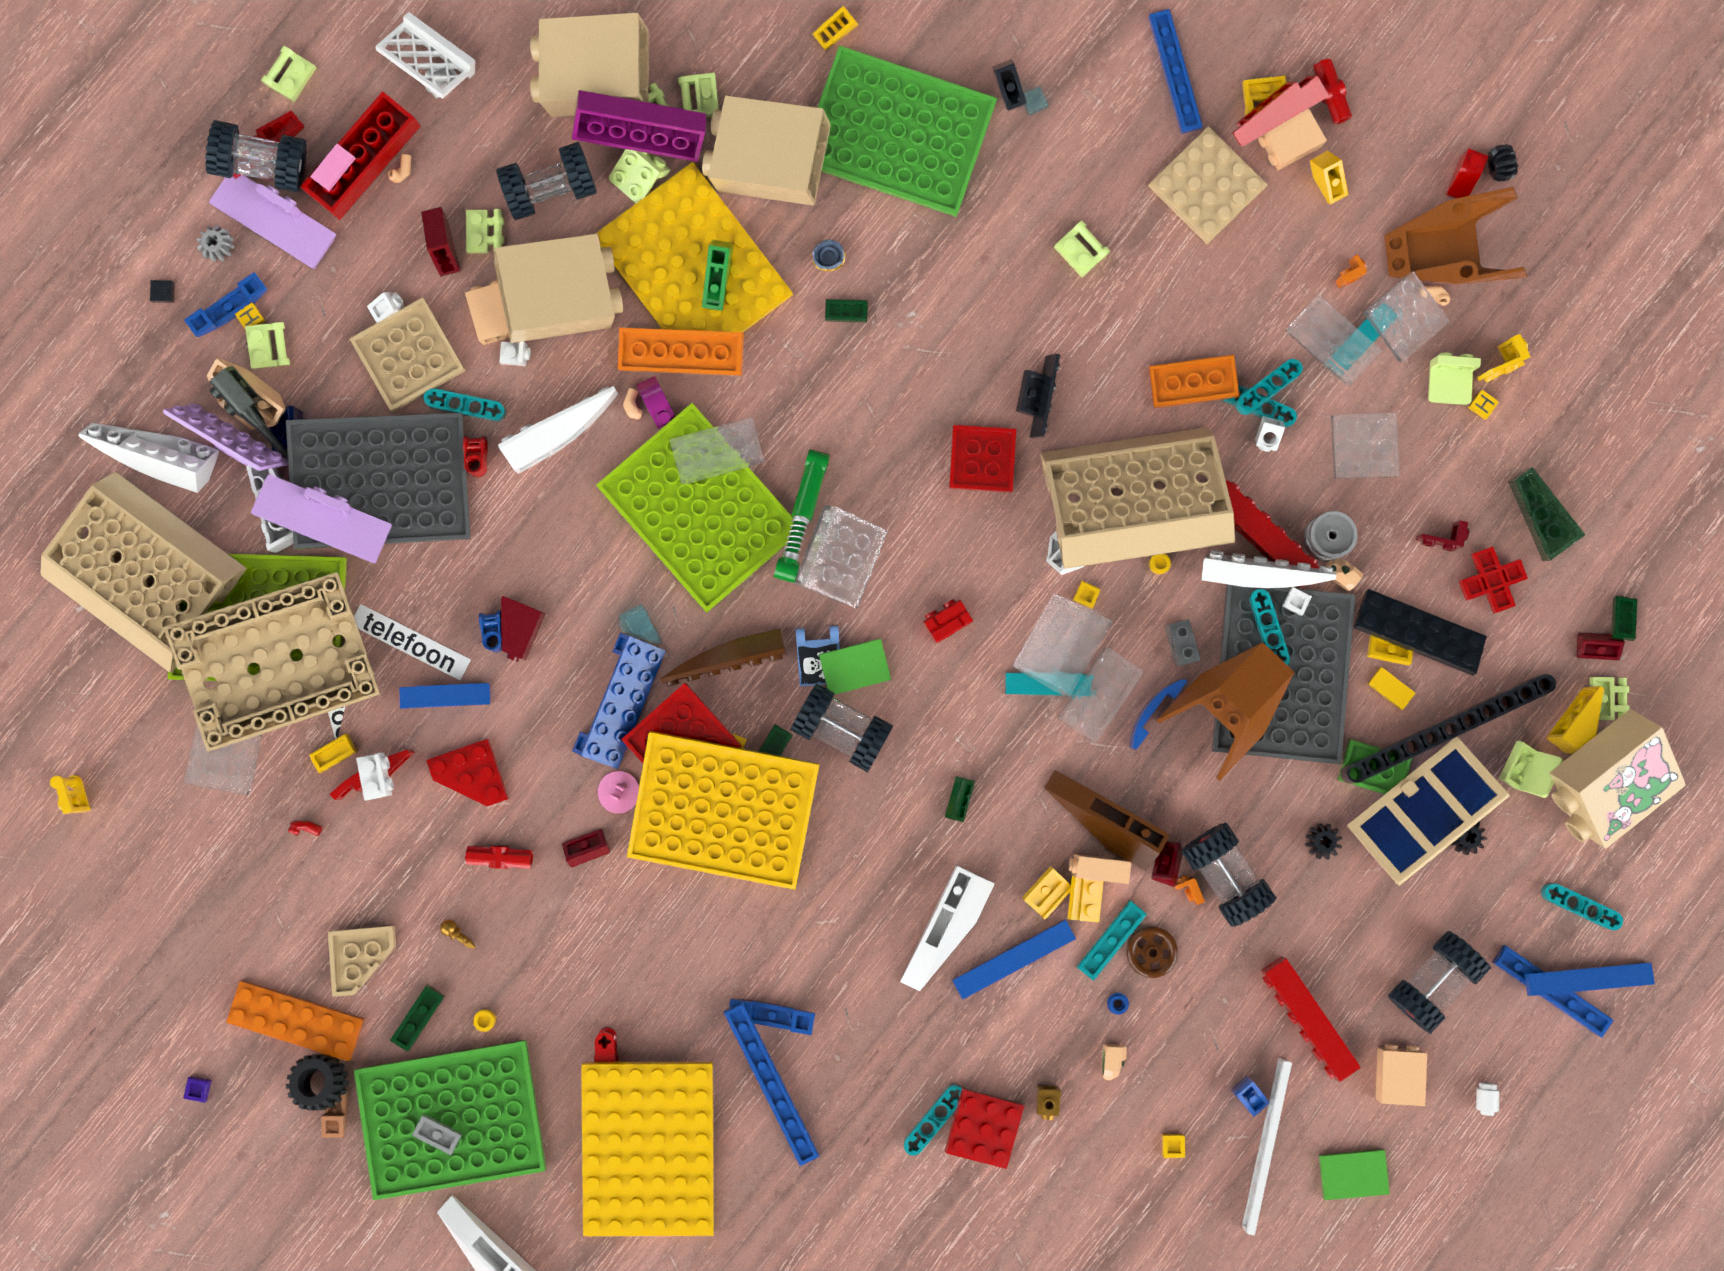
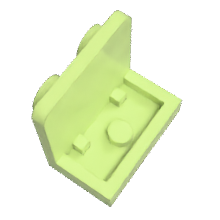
(637, 173)
(1452, 378)
(1529, 770)

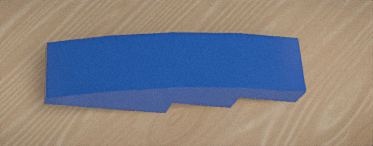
(444, 695)

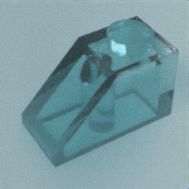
(639, 625)

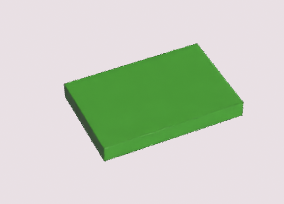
(855, 666)
(1381, 782)
(1354, 1174)

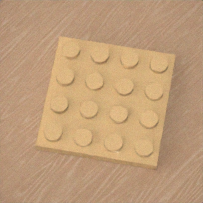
(1207, 185)
(407, 354)

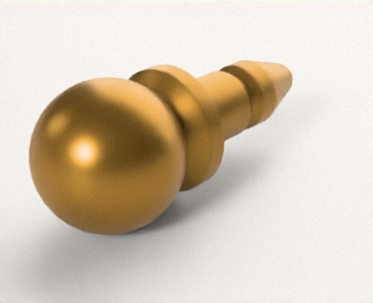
(449, 929)

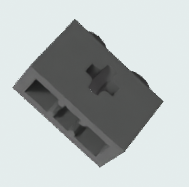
(1182, 643)

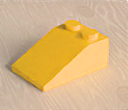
(1579, 721)

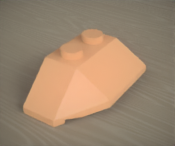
(271, 405)

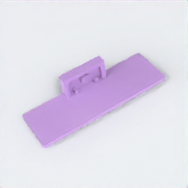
(273, 218)
(226, 437)
(321, 518)

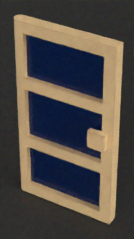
(1428, 811)

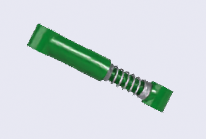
(802, 514)

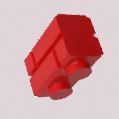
(947, 621)

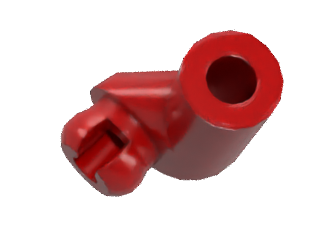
(307, 826)

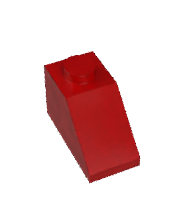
(1466, 174)

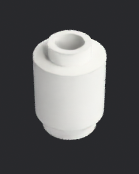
(1487, 1098)

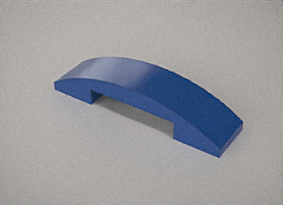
(224, 310)
(1139, 733)
(779, 1016)

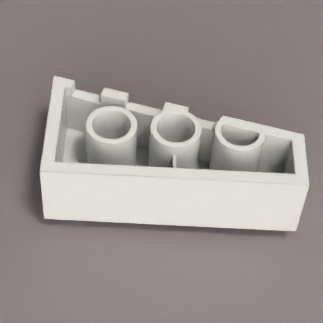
(276, 535)

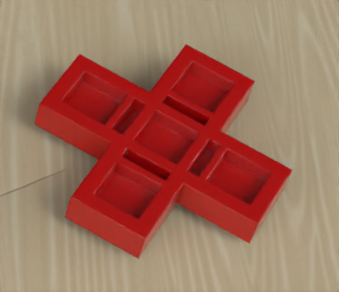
(1493, 580)

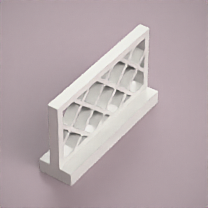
(437, 47)

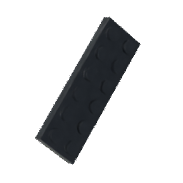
(1420, 632)

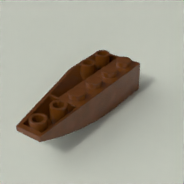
(730, 655)
(1108, 822)

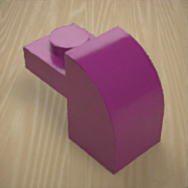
(656, 402)

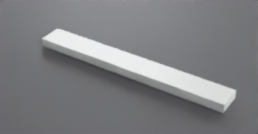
(1266, 1146)

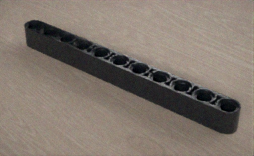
(1457, 725)

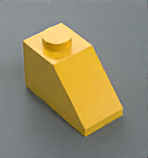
(1329, 176)

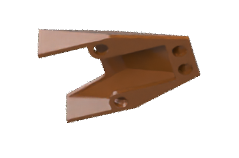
(1444, 242)
(1240, 695)

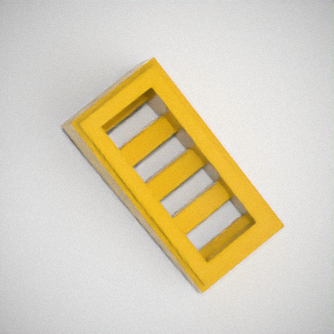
(836, 17)

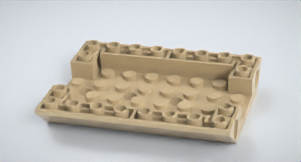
(1142, 518)
(150, 545)
(266, 634)

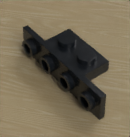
(1037, 394)

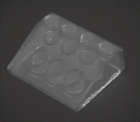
(840, 556)
(1062, 644)

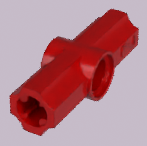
(1336, 91)
(499, 857)

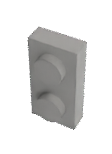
(437, 1134)

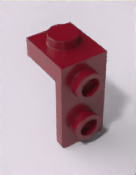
(1458, 536)

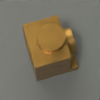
(1045, 1094)

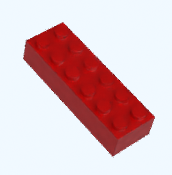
(374, 143)

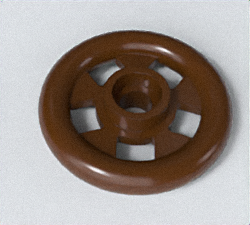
(1148, 934)

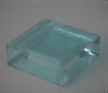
(1035, 101)

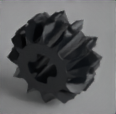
(1502, 162)
(1473, 841)
(1329, 847)

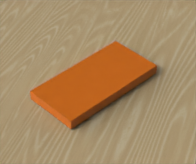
(1194, 381)

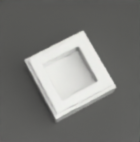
(1296, 601)

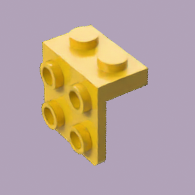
(1514, 354)

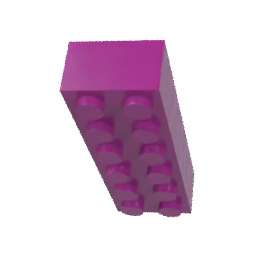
(638, 126)

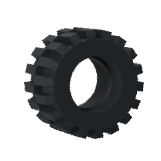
(300, 1082)

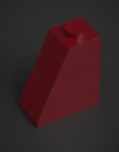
(440, 241)
(519, 628)

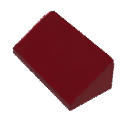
(1599, 646)
(585, 848)
(1168, 864)

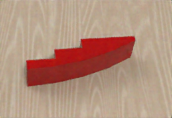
(284, 125)
(395, 761)

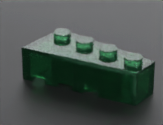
(1544, 514)

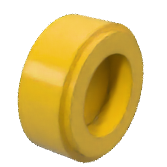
(1159, 563)
(484, 1020)

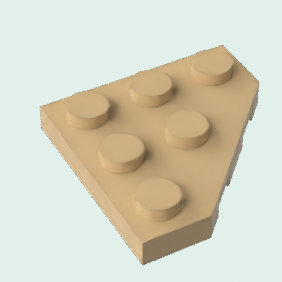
(357, 955)

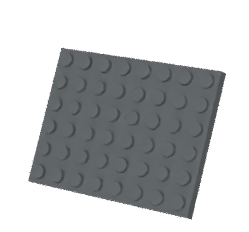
(389, 468)
(1313, 708)

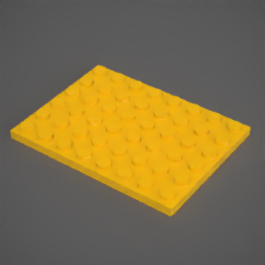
(664, 253)
(722, 810)
(647, 1148)

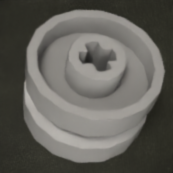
(1342, 537)

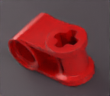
(475, 451)
(606, 1051)

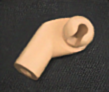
(399, 174)
(1438, 294)
(630, 405)

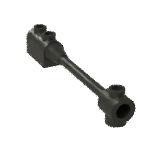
(242, 401)

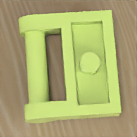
(294, 77)
(705, 92)
(1076, 254)
(260, 345)

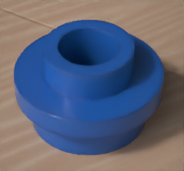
(1124, 1003)

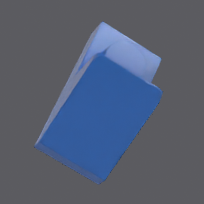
(1250, 1096)

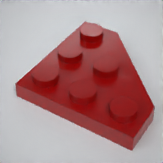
(471, 773)

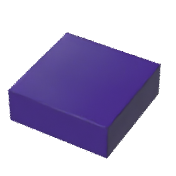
(197, 1089)

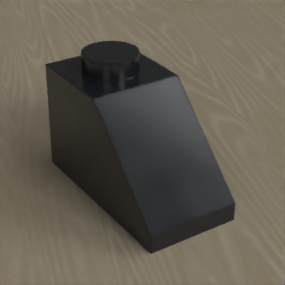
(1009, 84)

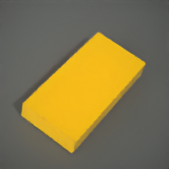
(1391, 688)
(333, 753)

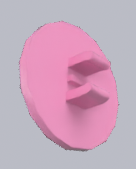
(618, 792)

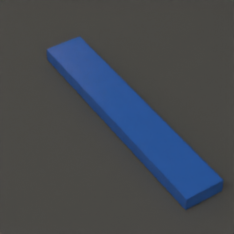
(1175, 71)
(1013, 959)
(1589, 979)
(1568, 1003)

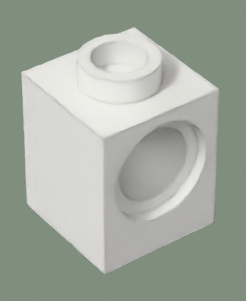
(1269, 425)

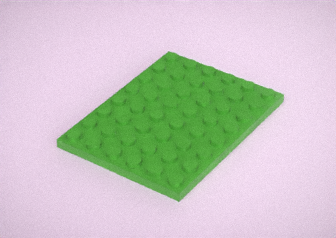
(902, 130)
(474, 1091)

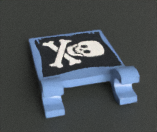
(808, 656)

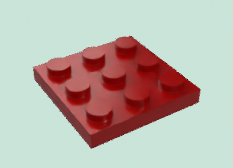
(982, 458)
(984, 1128)

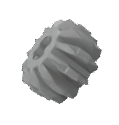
(217, 251)

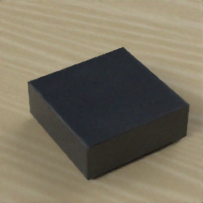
(162, 291)

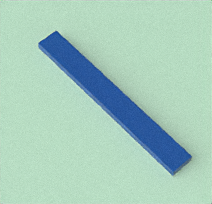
(771, 1083)

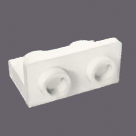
(375, 776)

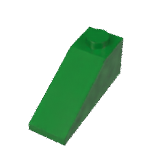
(717, 274)

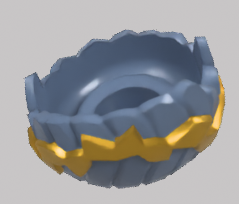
(828, 255)

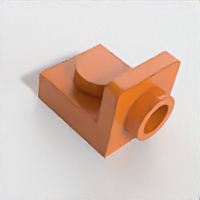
(1352, 274)
(1193, 891)

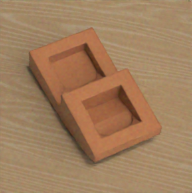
(334, 1119)

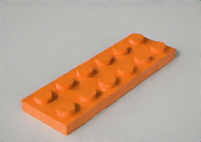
(680, 351)
(295, 1020)

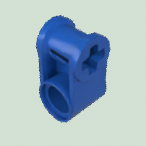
(491, 627)

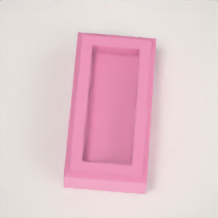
(333, 167)

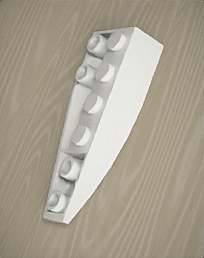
(555, 432)
(155, 454)
(1260, 572)
(950, 922)
(478, 1241)

